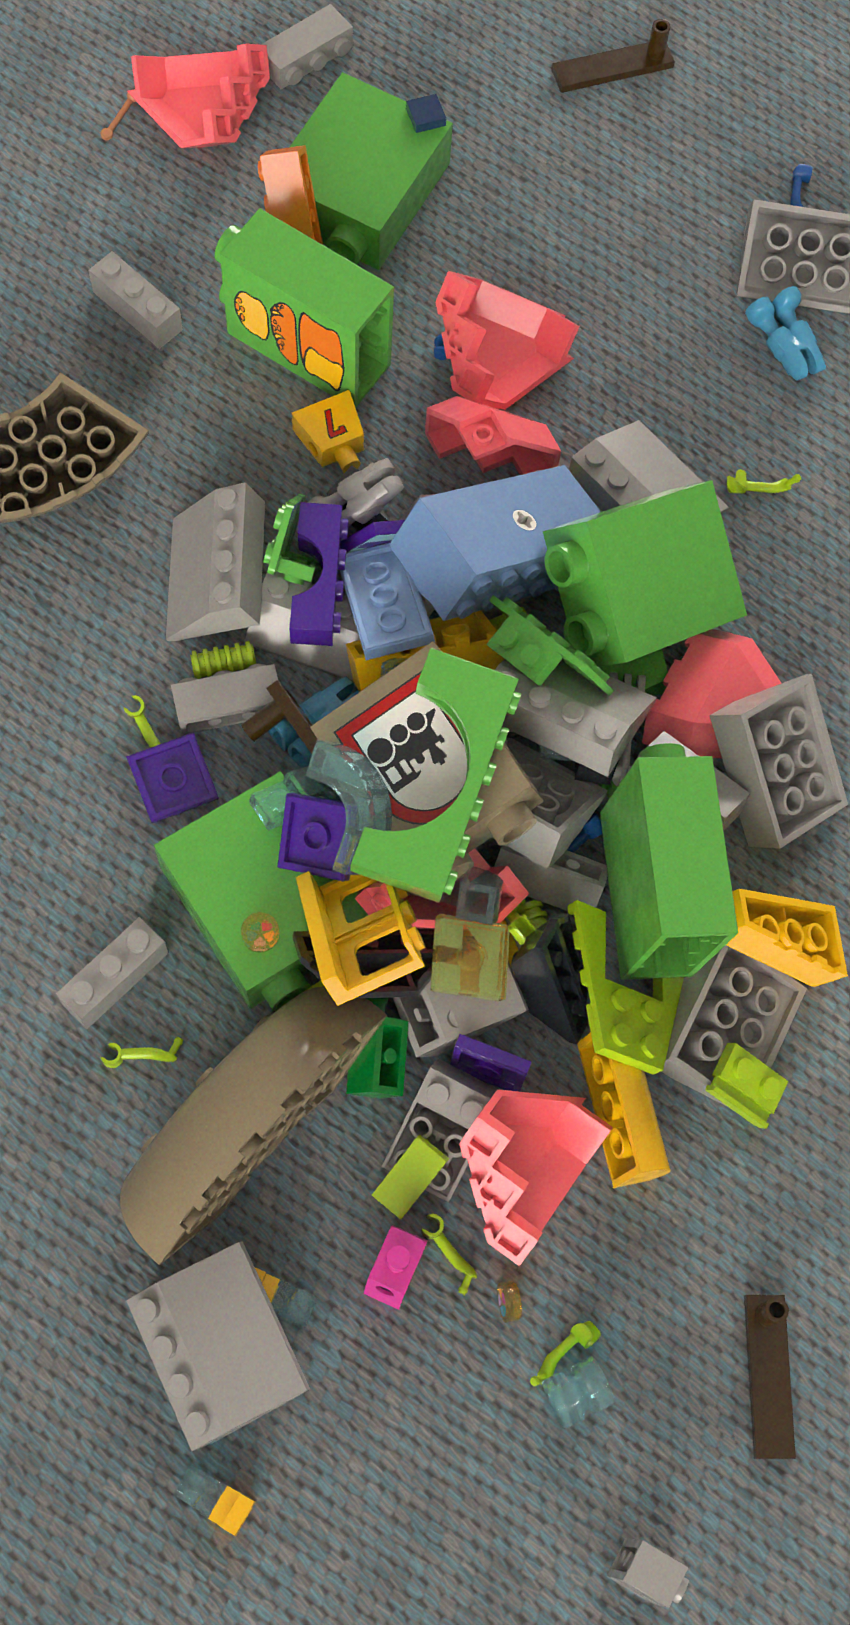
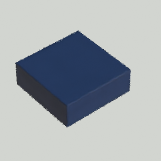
(426, 113)

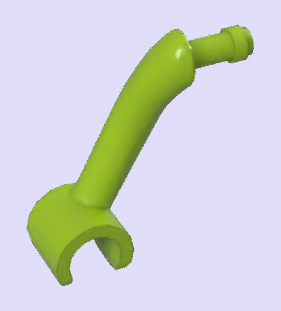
(741, 485)
(143, 724)
(520, 925)
(142, 1053)
(451, 1253)
(584, 1333)

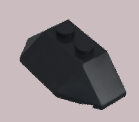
(377, 956)
(550, 978)

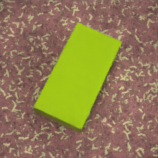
(410, 1176)

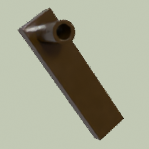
(617, 63)
(281, 707)
(769, 1377)

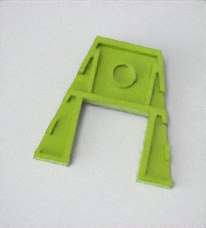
(622, 1020)

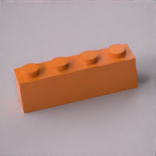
(290, 189)

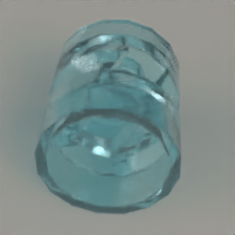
(578, 1392)

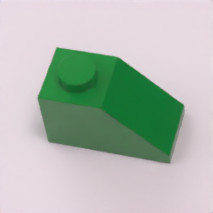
(381, 1064)

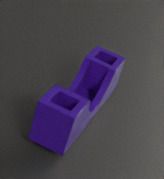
(313, 611)

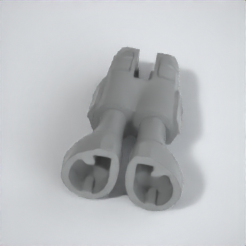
(365, 492)

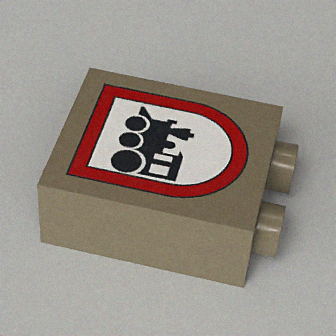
(426, 759)

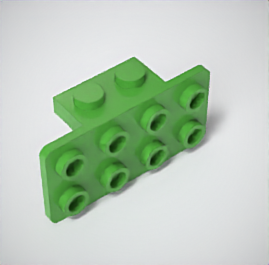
(278, 554)
(536, 650)

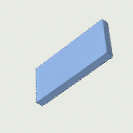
(384, 603)

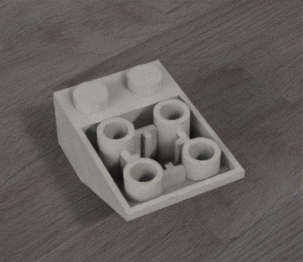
(440, 1017)
(442, 1115)

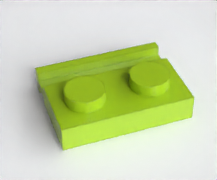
(746, 1085)

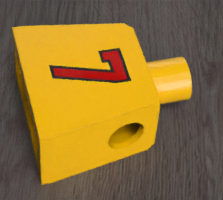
(331, 430)

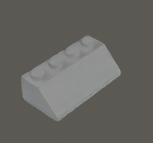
(274, 631)

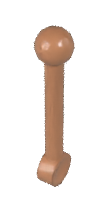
(107, 133)

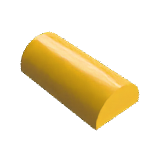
(624, 1101)

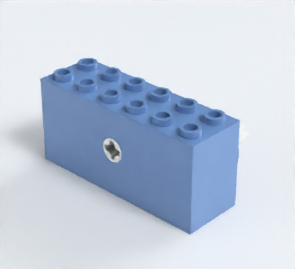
(487, 540)

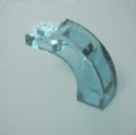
(360, 790)
(270, 801)
(475, 896)

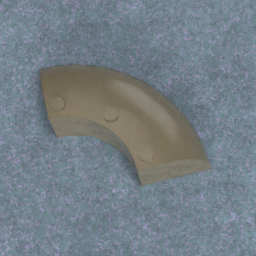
(61, 449)
(241, 1116)

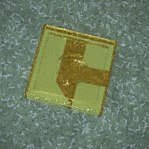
(470, 958)

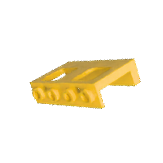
(338, 941)

